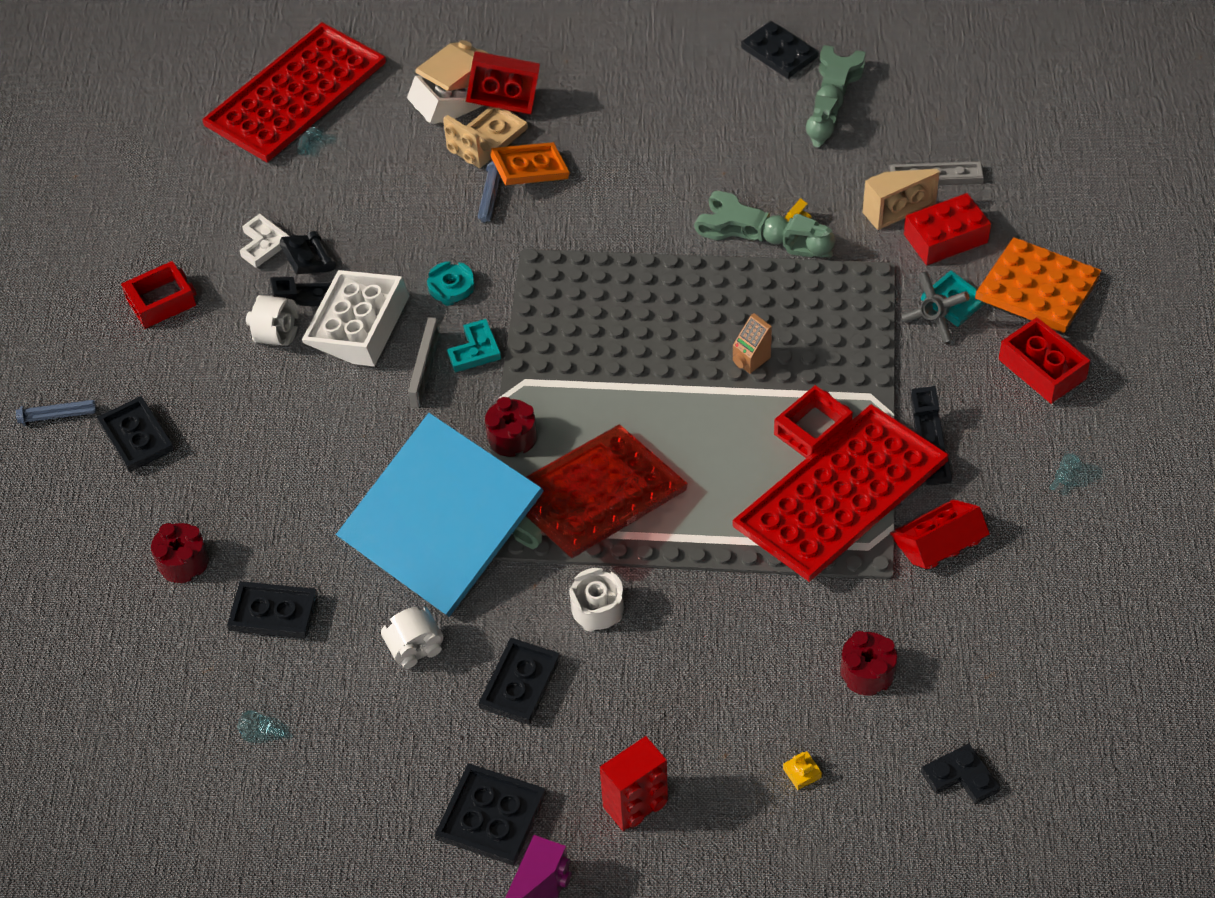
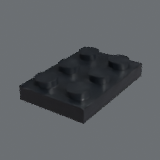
(779, 49)
(135, 434)
(272, 609)
(519, 681)

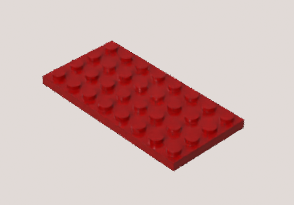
(294, 92)
(840, 492)

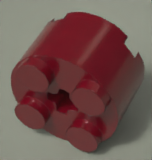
(510, 427)
(179, 552)
(868, 663)

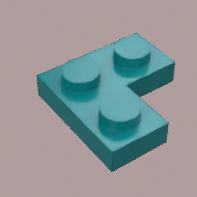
(479, 350)

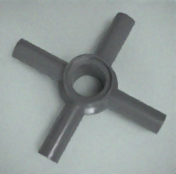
(943, 303)

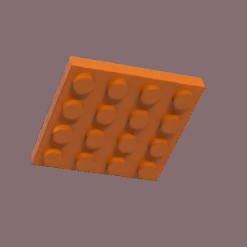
(1038, 284)

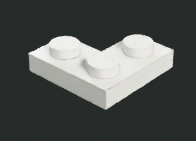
(265, 240)

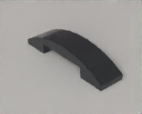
(302, 293)
(928, 426)

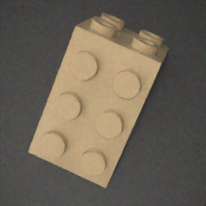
(489, 130)

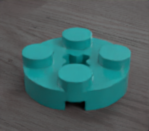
(454, 292)

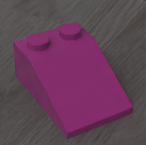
(541, 871)

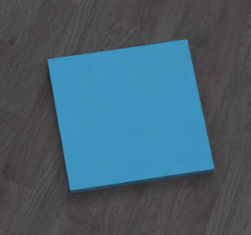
(439, 514)

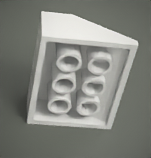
(357, 316)

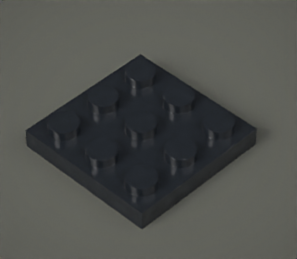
(490, 814)

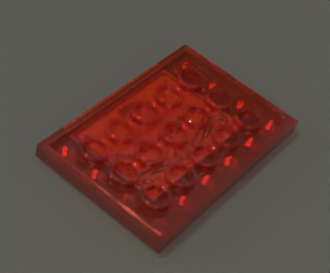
(600, 490)

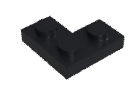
(964, 767)

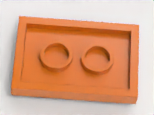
(529, 163)

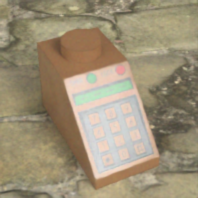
(753, 344)

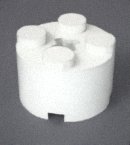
(273, 320)
(597, 599)
(412, 636)

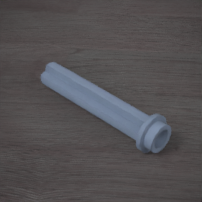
(489, 193)
(55, 411)

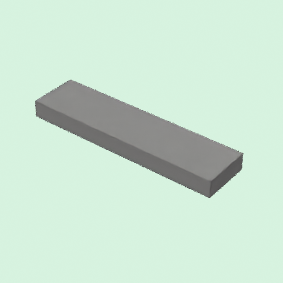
(950, 173)
(423, 363)

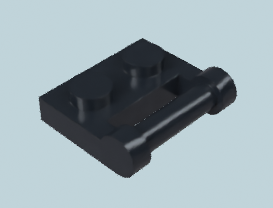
(301, 257)

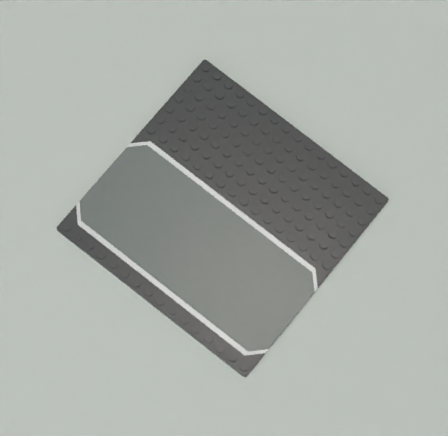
(653, 351)

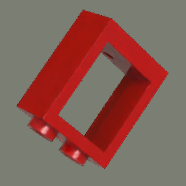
(163, 308)
(798, 439)

